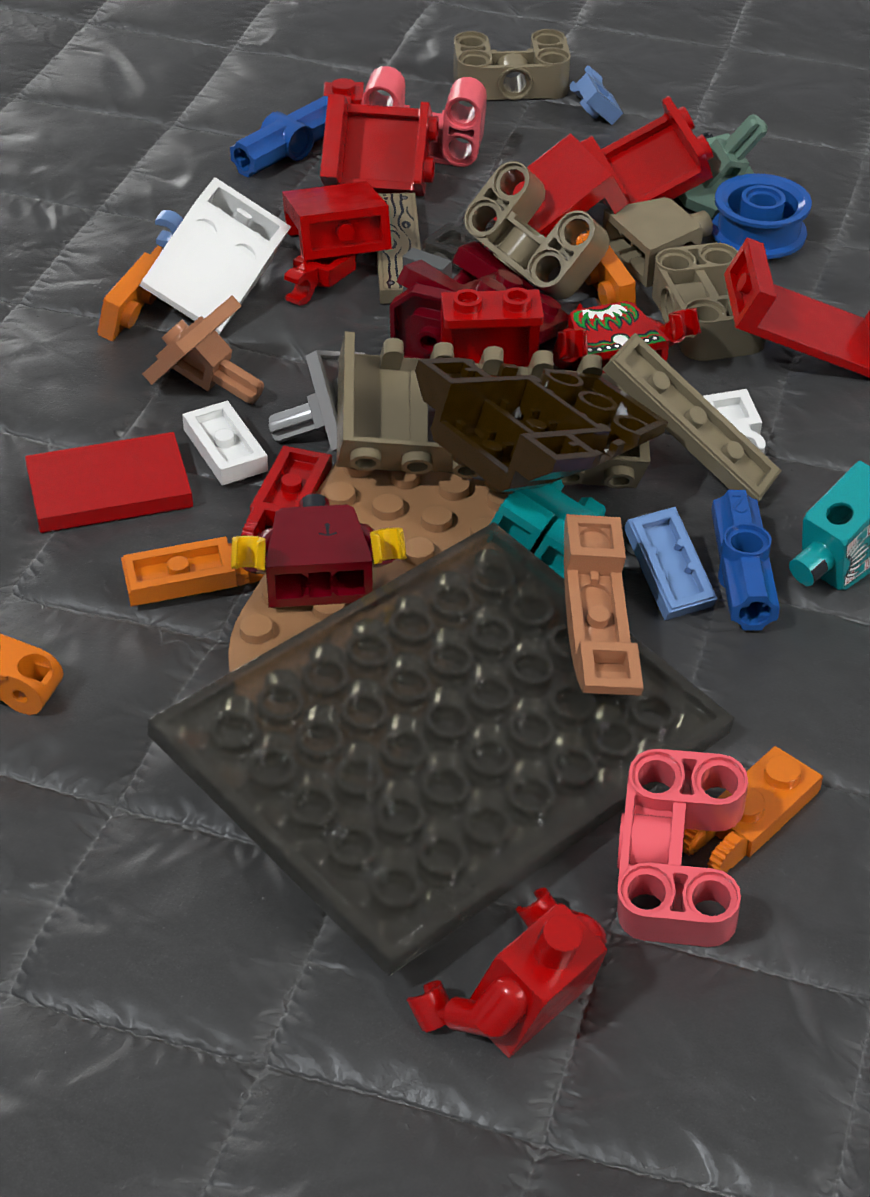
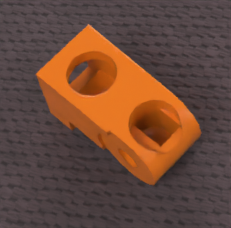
(27, 675)

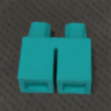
(542, 514)

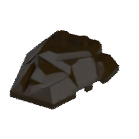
(529, 427)

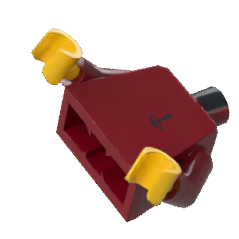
(317, 554)

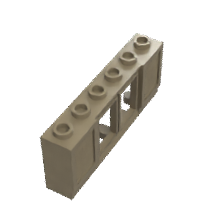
(386, 420)

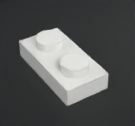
(225, 442)

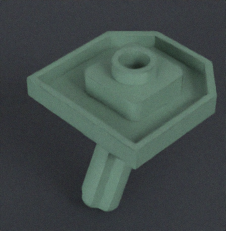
(727, 162)

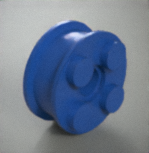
(762, 209)

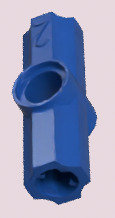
(281, 138)
(745, 560)

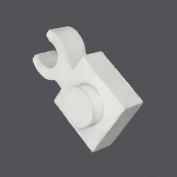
(741, 412)

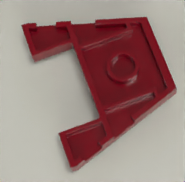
(491, 276)

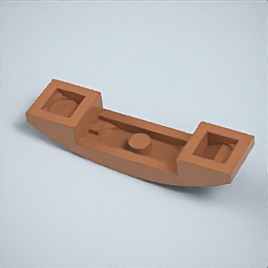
(597, 607)

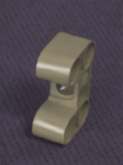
(542, 68)
(522, 246)
(696, 279)

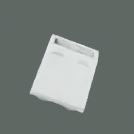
(215, 253)

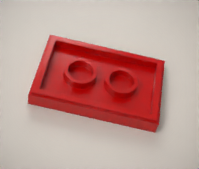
(108, 482)

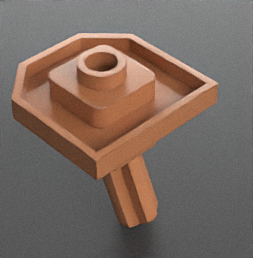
(204, 356)

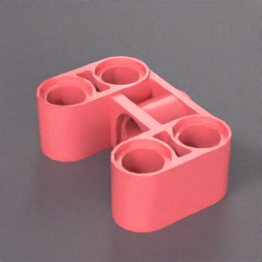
(454, 121)
(654, 844)

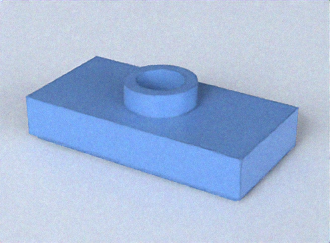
(670, 563)

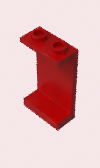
(792, 317)

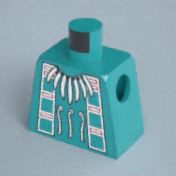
(837, 534)

